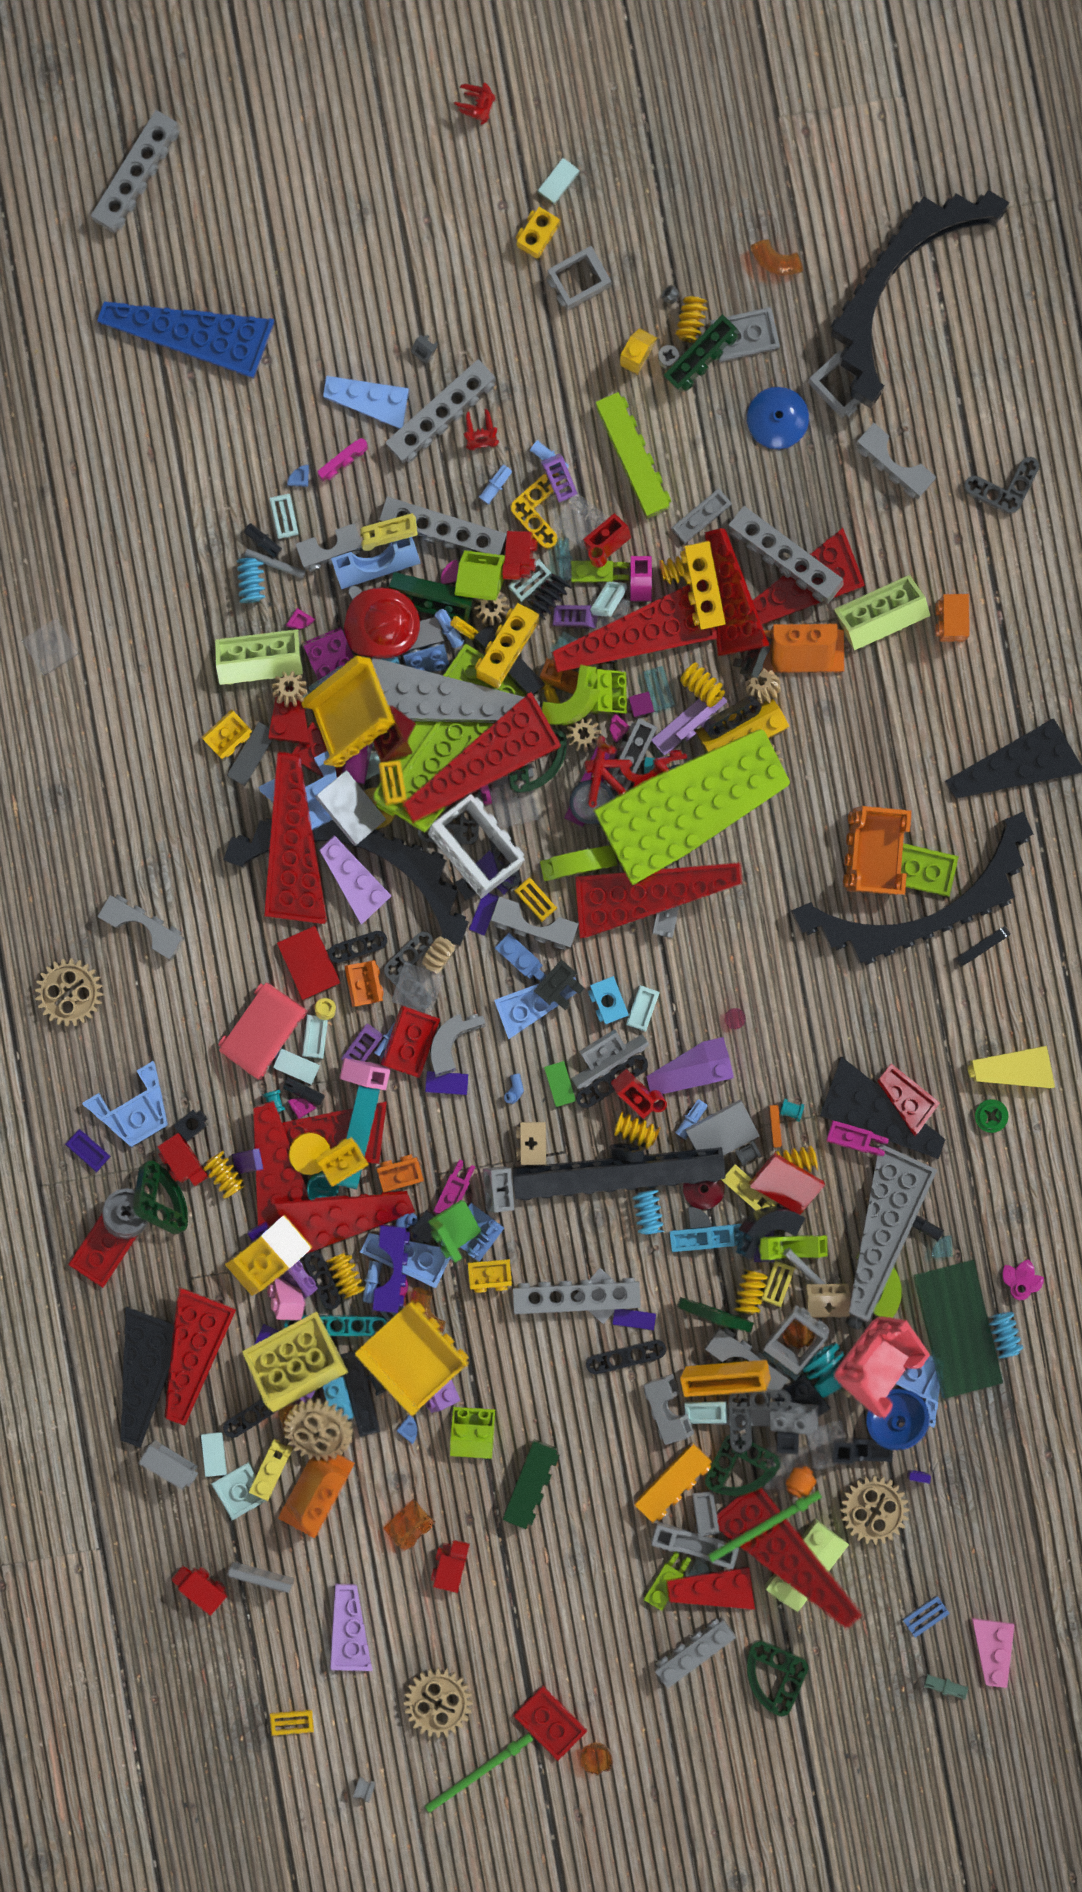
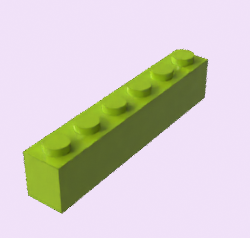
(633, 455)

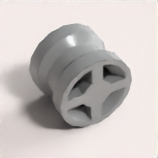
(667, 361)
(364, 1789)

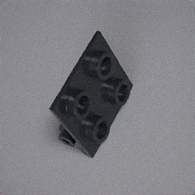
(805, 1393)

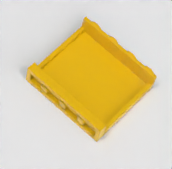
(349, 710)
(412, 1357)

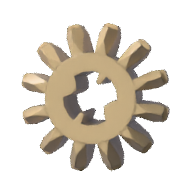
(491, 615)
(295, 682)
(763, 687)
(590, 731)
(438, 954)

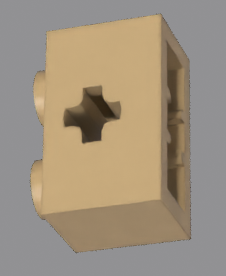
(533, 1156)
(828, 1300)

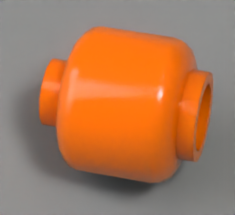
(800, 1482)

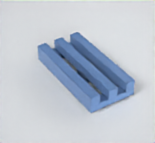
(944, 1613)

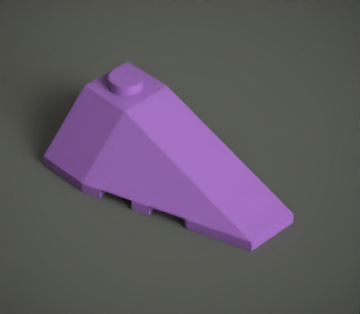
(697, 1067)

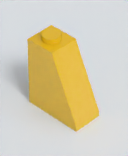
(637, 350)

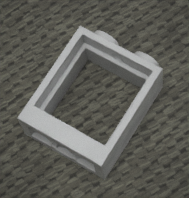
(596, 266)
(815, 382)
(785, 1355)
(169, 1465)

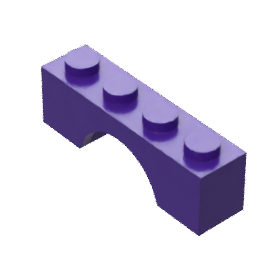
(393, 1241)

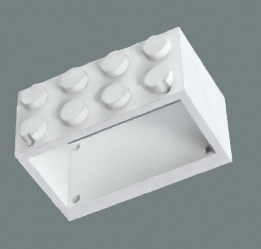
(459, 857)

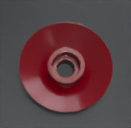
(704, 1200)

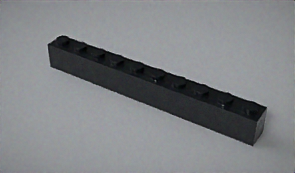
(616, 1174)

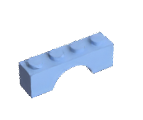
(356, 570)

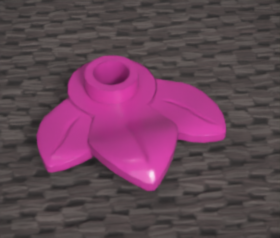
(1024, 1277)

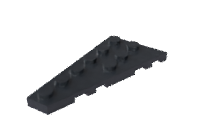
(1027, 760)
(864, 1104)
(144, 1371)

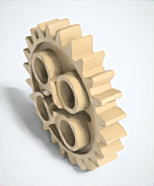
(81, 1006)
(318, 1430)
(892, 1518)
(428, 1719)

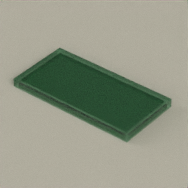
(958, 1329)

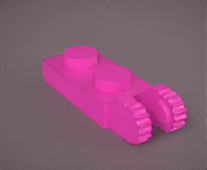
(344, 459)
(855, 1138)
(454, 1188)

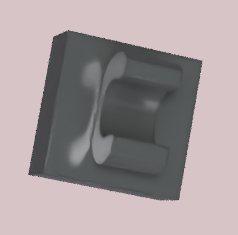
(424, 349)

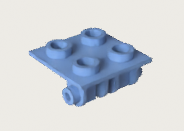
(428, 659)
(489, 1233)

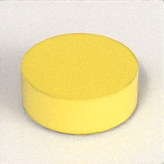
(325, 1009)

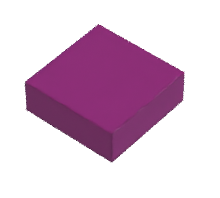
(641, 704)

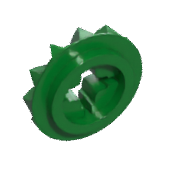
(1001, 1115)

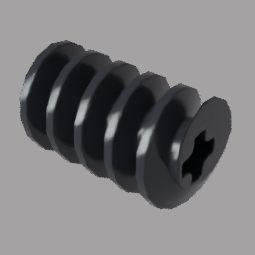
(548, 595)

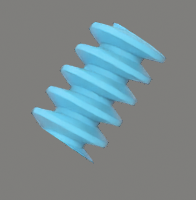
(250, 580)
(648, 1212)
(1006, 1334)

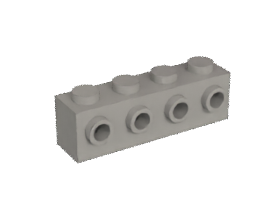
(634, 749)
(694, 1652)

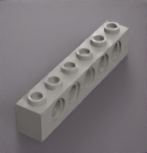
(156, 125)
(476, 372)
(765, 532)
(496, 539)
(524, 1306)

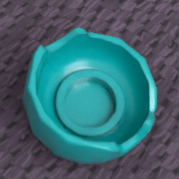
(319, 1186)

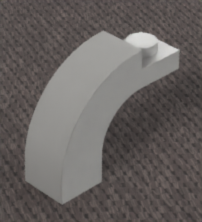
(446, 1036)

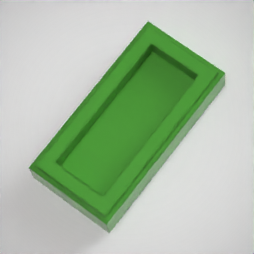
(560, 1084)

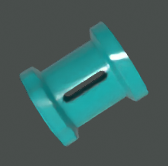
(274, 1095)
(791, 1110)

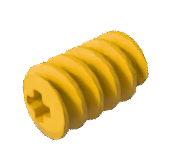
(690, 319)
(676, 569)
(702, 685)
(636, 1130)
(803, 1159)
(223, 1175)
(345, 1275)
(750, 1292)

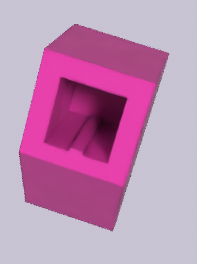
(640, 578)

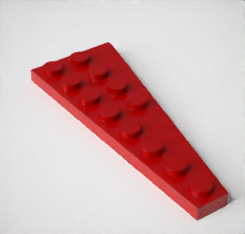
(650, 629)
(502, 749)
(293, 869)
(612, 900)
(787, 1555)

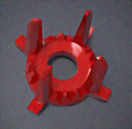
(483, 105)
(489, 434)

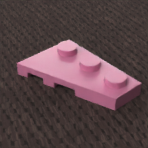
(994, 1648)

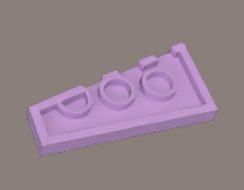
(356, 882)
(348, 1640)

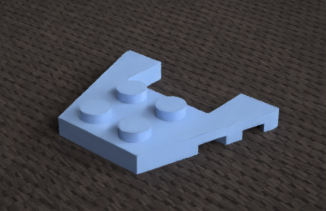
(317, 813)
(137, 1117)
(925, 1384)

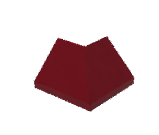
(394, 742)

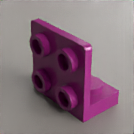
(328, 652)

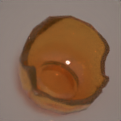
(798, 1334)
(596, 1758)

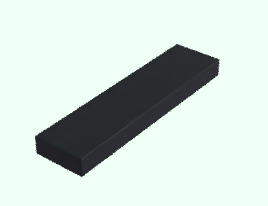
(520, 672)
(360, 1395)

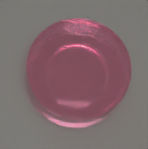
(735, 1018)

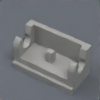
(665, 922)

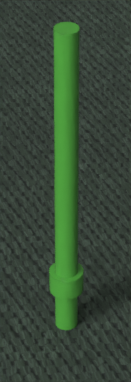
(800, 1505)
(513, 1749)

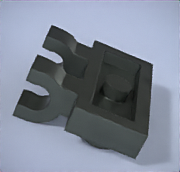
(753, 662)
(556, 982)

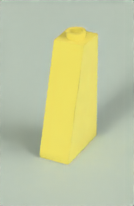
(1021, 1068)

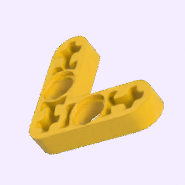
(530, 505)

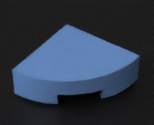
(299, 477)
(408, 1429)

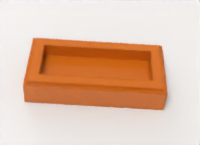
(775, 1126)

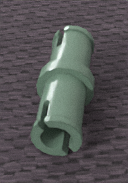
(946, 1686)

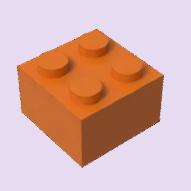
(953, 618)

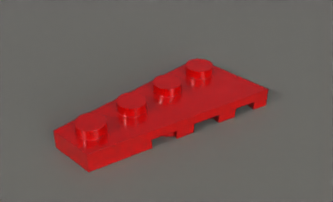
(719, 1588)

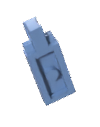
(520, 957)

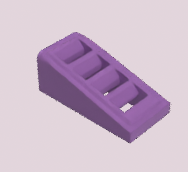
(549, 472)
(587, 620)
(370, 1031)

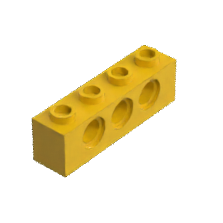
(715, 615)
(495, 673)

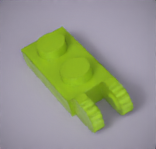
(586, 573)
(657, 1594)

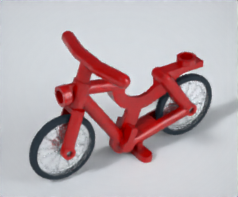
(594, 793)

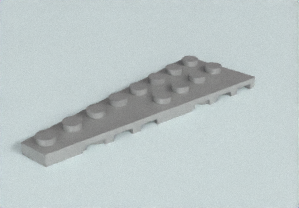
(438, 697)
(893, 1204)

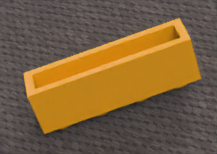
(725, 1378)
(672, 1482)

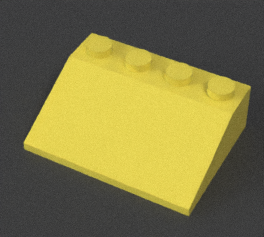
(294, 1362)

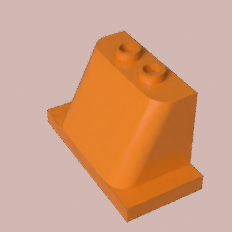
(805, 648)
(315, 1493)

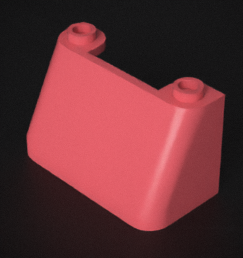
(262, 1030)
(879, 1362)

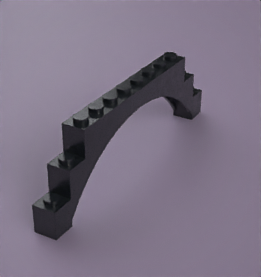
(923, 226)
(419, 866)
(988, 891)

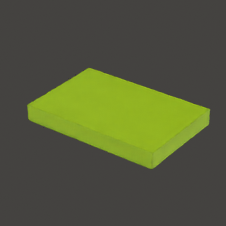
(928, 870)

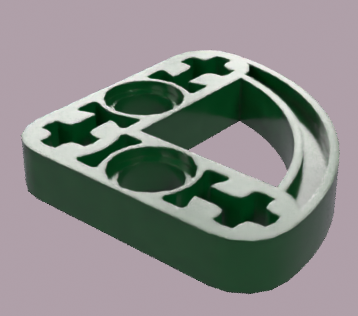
(550, 773)
(148, 1201)
(715, 1315)
(749, 1488)
(786, 1666)

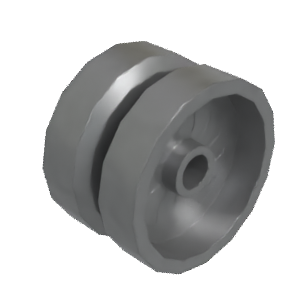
(112, 1216)

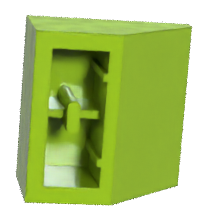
(480, 575)
(612, 692)
(472, 1432)

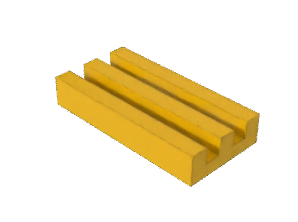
(395, 799)
(541, 893)
(274, 1731)

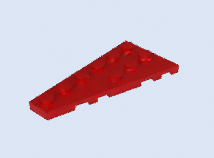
(786, 597)
(742, 624)
(335, 1127)
(278, 1177)
(341, 1217)
(197, 1337)

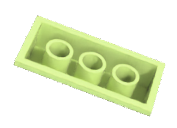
(882, 612)
(258, 656)
(827, 1548)

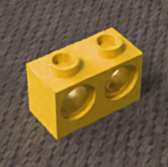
(542, 234)

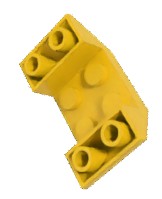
(268, 1256)

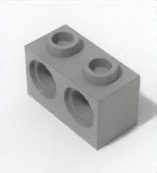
(498, 1189)
(795, 1418)

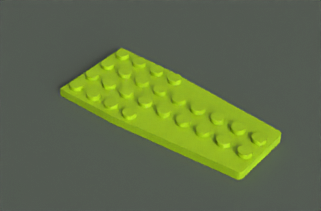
(439, 742)
(690, 803)

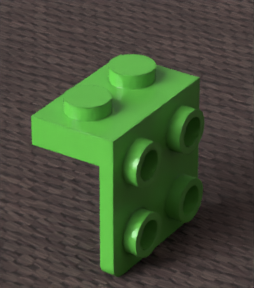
(454, 1228)

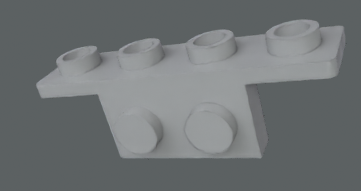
(605, 1055)

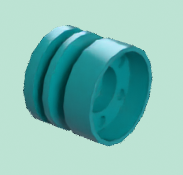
(824, 1365)

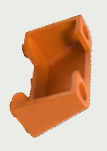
(876, 850)

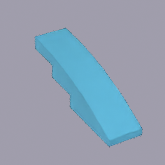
(705, 1237)

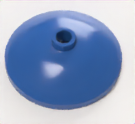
(777, 432)
(906, 1408)

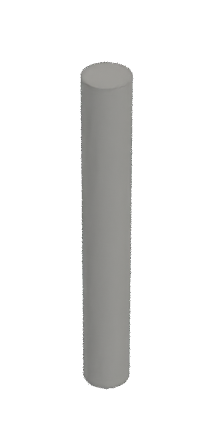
(275, 563)
(802, 1266)

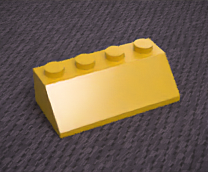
(769, 719)

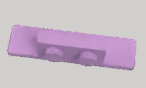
(684, 725)

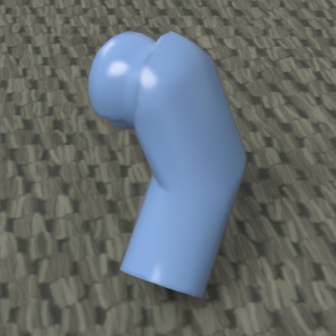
(515, 1091)
(407, 1220)

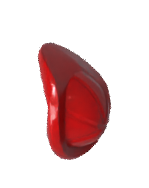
(381, 623)

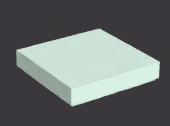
(234, 1489)

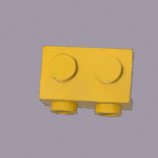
(227, 734)
(342, 1161)
(490, 1274)

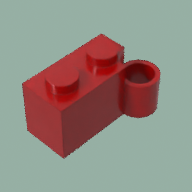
(606, 540)
(519, 555)
(637, 1095)
(182, 1160)
(450, 1566)
(200, 1588)

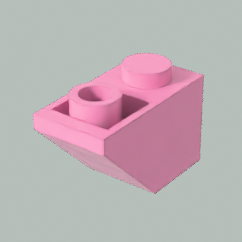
(365, 1073)
(286, 1300)

